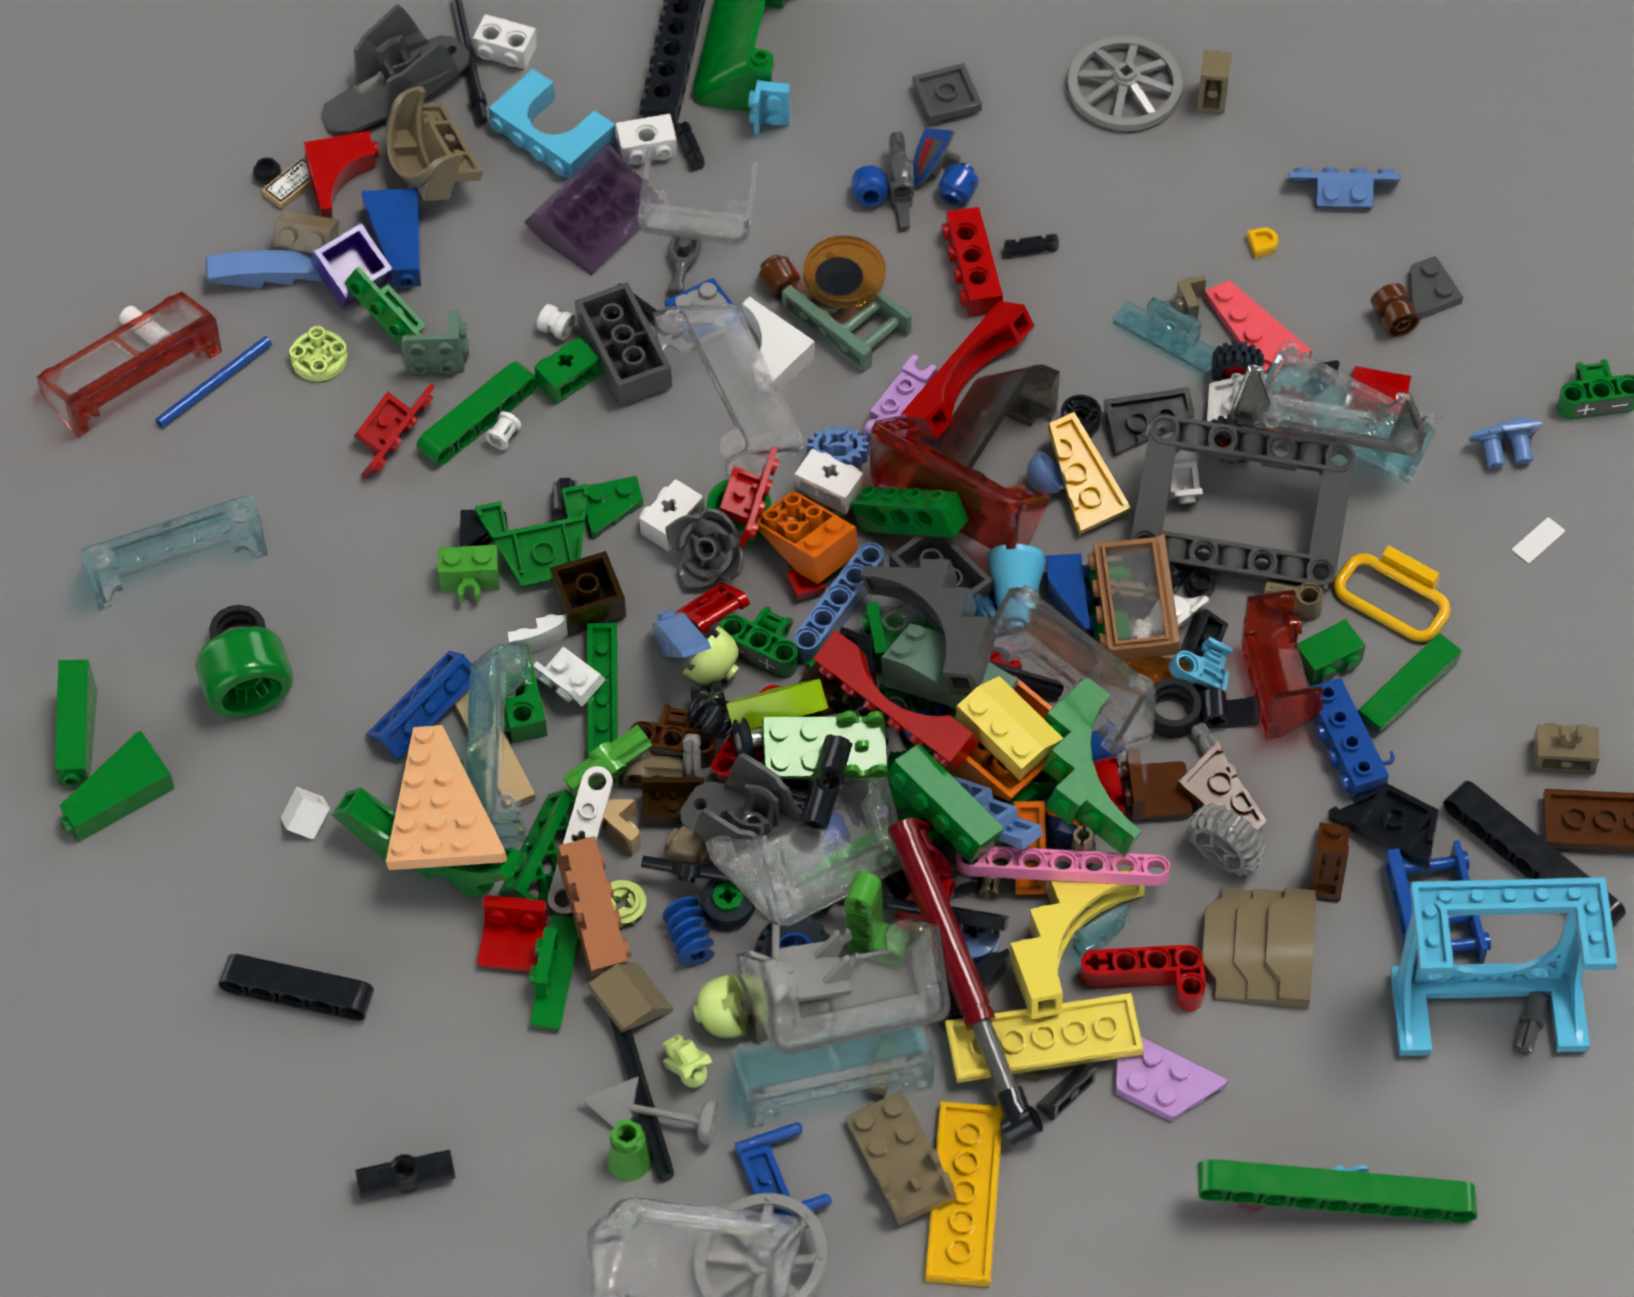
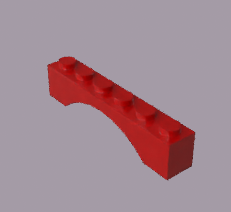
(996, 333)
(941, 734)

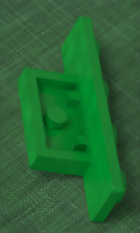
(384, 306)
(553, 972)

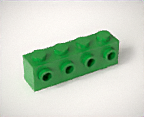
(944, 803)

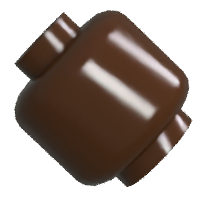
(778, 274)

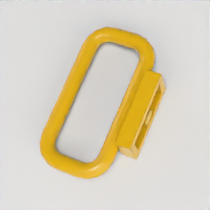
(1406, 572)

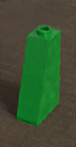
(75, 721)
(116, 789)

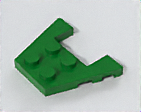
(539, 547)

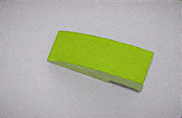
(783, 701)

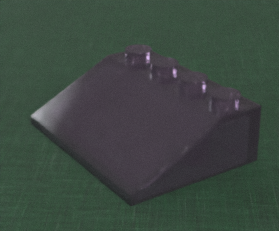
(591, 211)

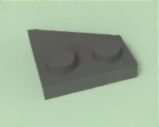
(1432, 288)

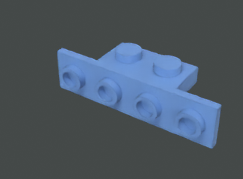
(1344, 189)

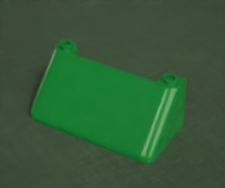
(729, 55)

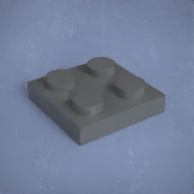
(946, 93)

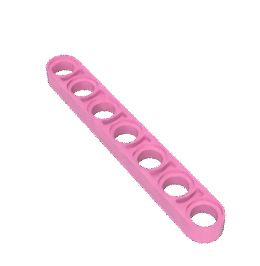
(1076, 873)

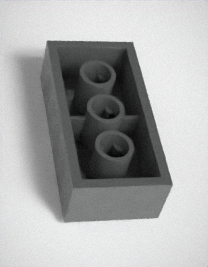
(624, 342)

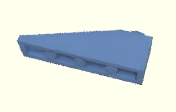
(678, 635)

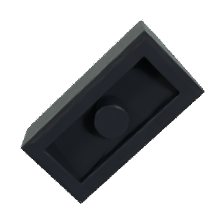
(1202, 626)
(1067, 1090)

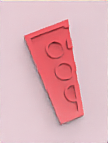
(1248, 320)

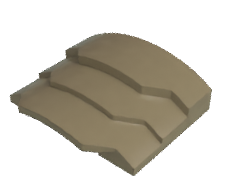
(1261, 946)

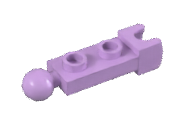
(900, 392)

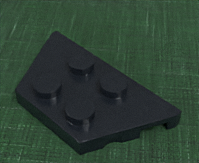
(1393, 822)

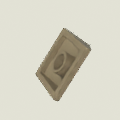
(629, 996)

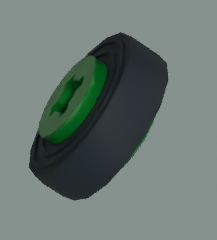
(725, 912)

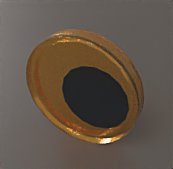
(844, 271)

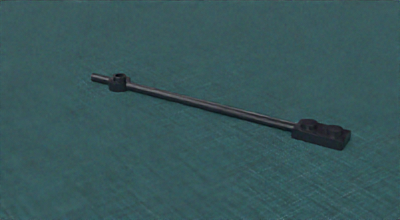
(689, 871)

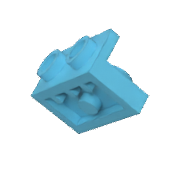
(769, 104)

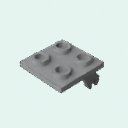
(820, 968)

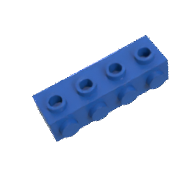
(1348, 742)

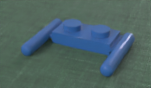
(763, 1170)

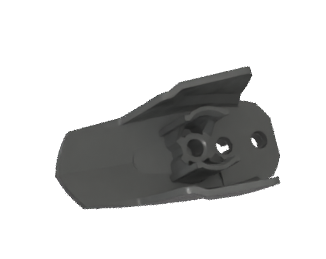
(388, 62)

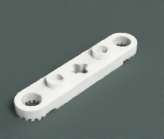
(586, 819)

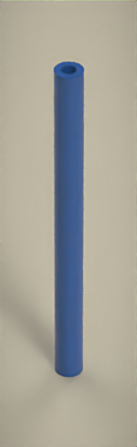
(213, 381)

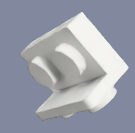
(571, 676)

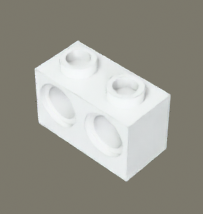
(504, 42)

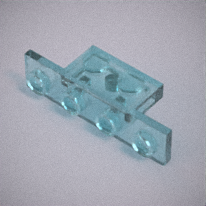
(1168, 331)

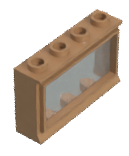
(1135, 598)

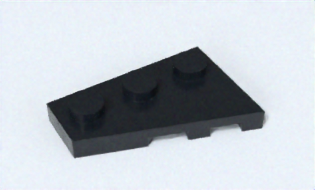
(1132, 416)

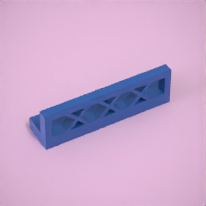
(423, 703)

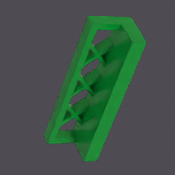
(536, 846)

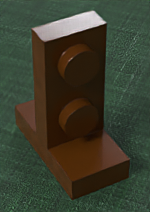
(1330, 860)

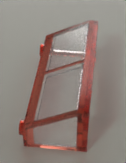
(128, 358)

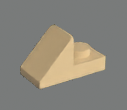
(618, 824)

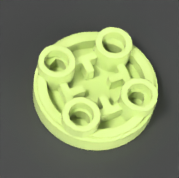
(318, 355)

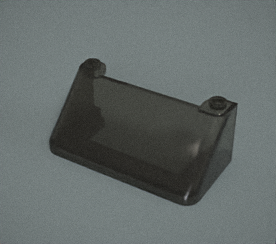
(1015, 393)

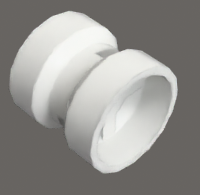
(557, 322)

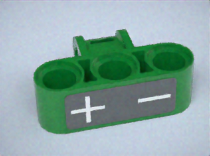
(1596, 392)
(770, 632)

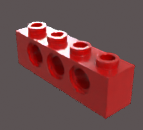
(973, 260)

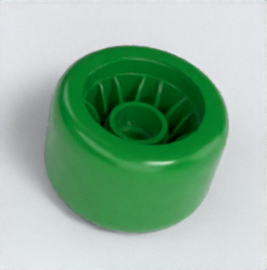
(244, 672)

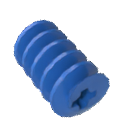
(688, 931)

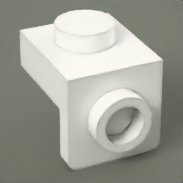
(1185, 483)

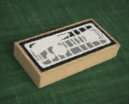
(288, 185)

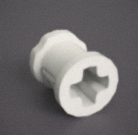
(503, 430)

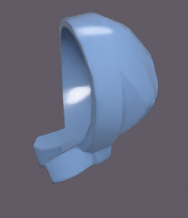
(1044, 474)

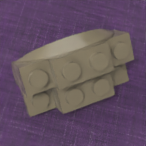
(428, 160)

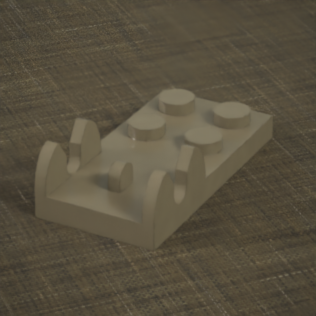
(901, 1158)

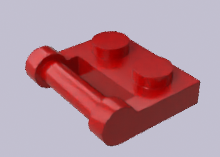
(714, 606)

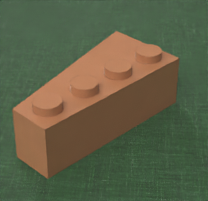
(592, 905)

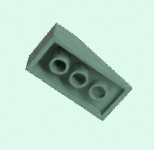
(917, 666)

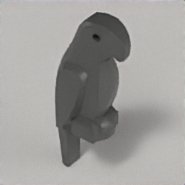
(900, 178)

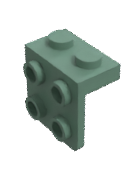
(438, 352)

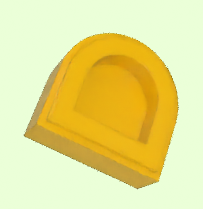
(1262, 241)

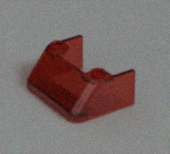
(1276, 665)

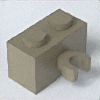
(1566, 748)

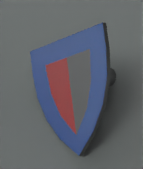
(932, 153)

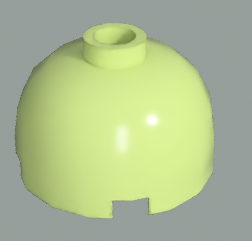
(716, 662)
(721, 1007)

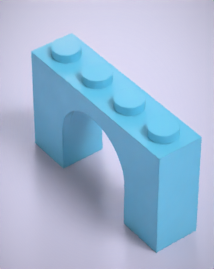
(562, 152)

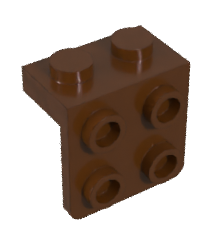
(1154, 789)

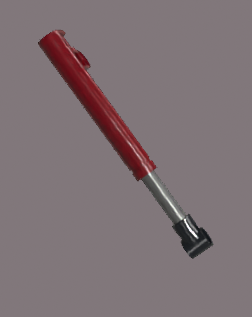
(924, 870)

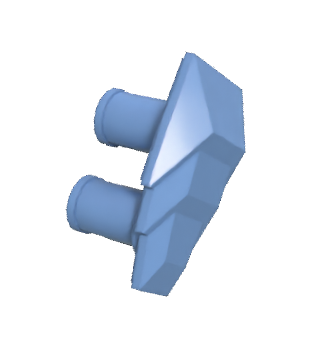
(1514, 430)

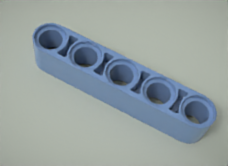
(837, 614)

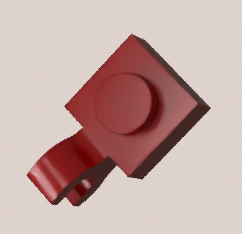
(802, 586)

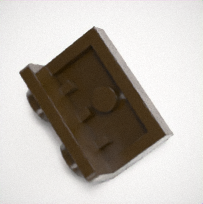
(665, 797)

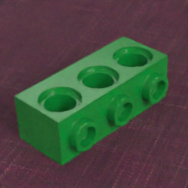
(527, 706)

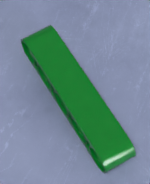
(477, 413)

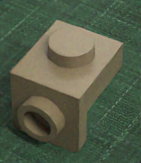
(1187, 294)

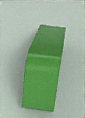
(865, 914)

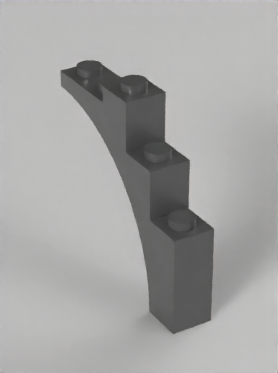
(953, 608)

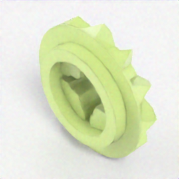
(636, 900)

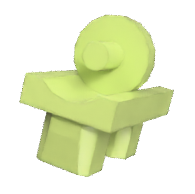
(686, 1061)

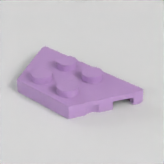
(1164, 1081)

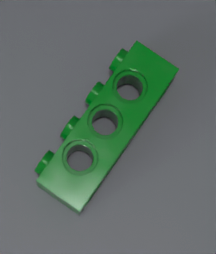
(909, 511)

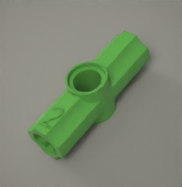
(611, 756)

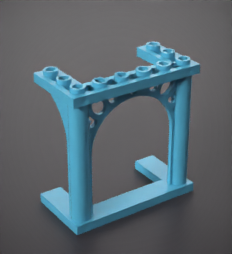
(1429, 970)

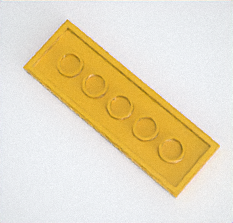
(964, 1228)

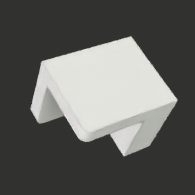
(305, 813)

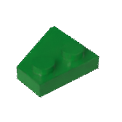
(611, 502)

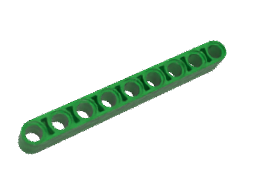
(1336, 1190)

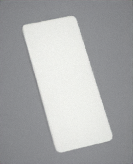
(1538, 540)

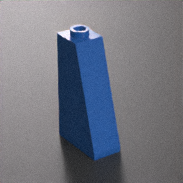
(396, 230)

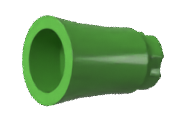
(628, 1151)

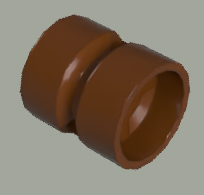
(1395, 310)

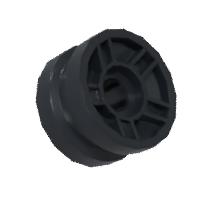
(1084, 407)

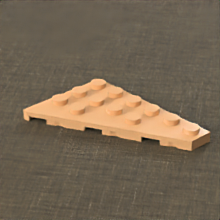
(439, 811)

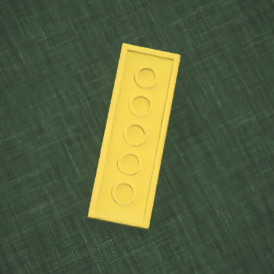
(1079, 1035)

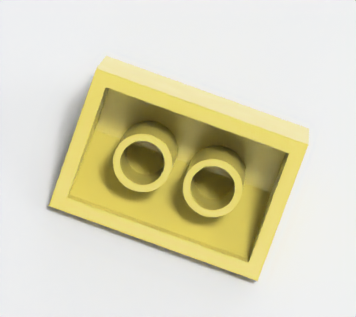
(1007, 726)

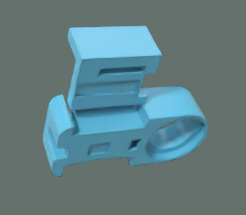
(1204, 669)

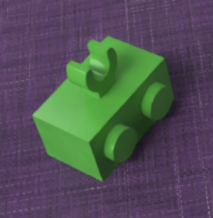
(468, 569)

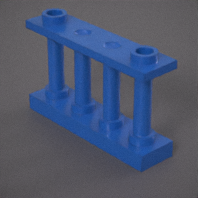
(1397, 874)

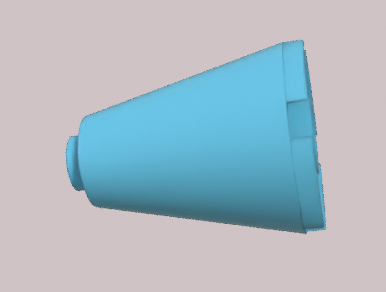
(1014, 568)

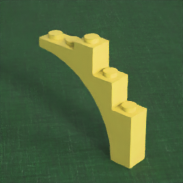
(1052, 929)

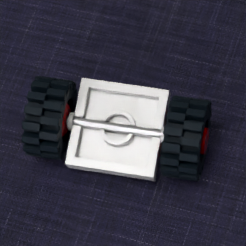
(1228, 370)

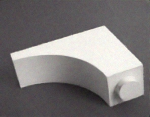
(782, 345)

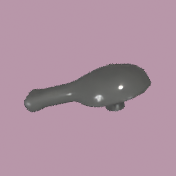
(683, 254)

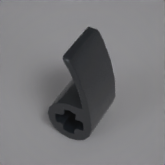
(1224, 713)

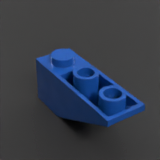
(1066, 589)

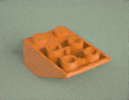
(808, 536)

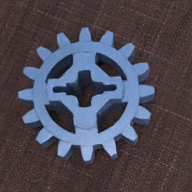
(841, 445)

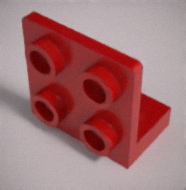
(511, 932)

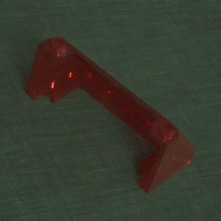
(994, 512)

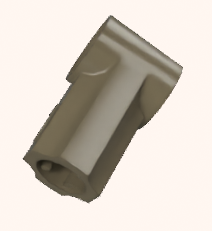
(1304, 592)
(649, 766)

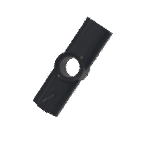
(820, 798)
(385, 1179)

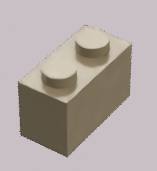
(1214, 81)
(304, 231)

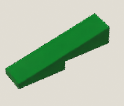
(1409, 682)

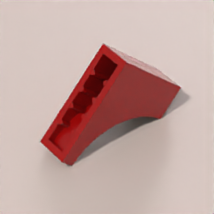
(335, 162)

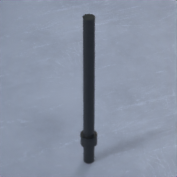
(477, 96)

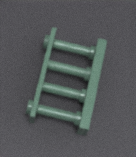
(839, 334)

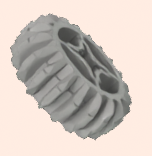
(1226, 839)

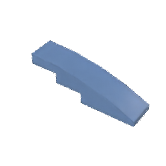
(260, 266)
(1017, 831)

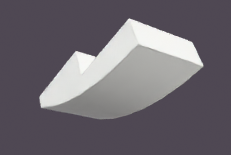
(548, 632)

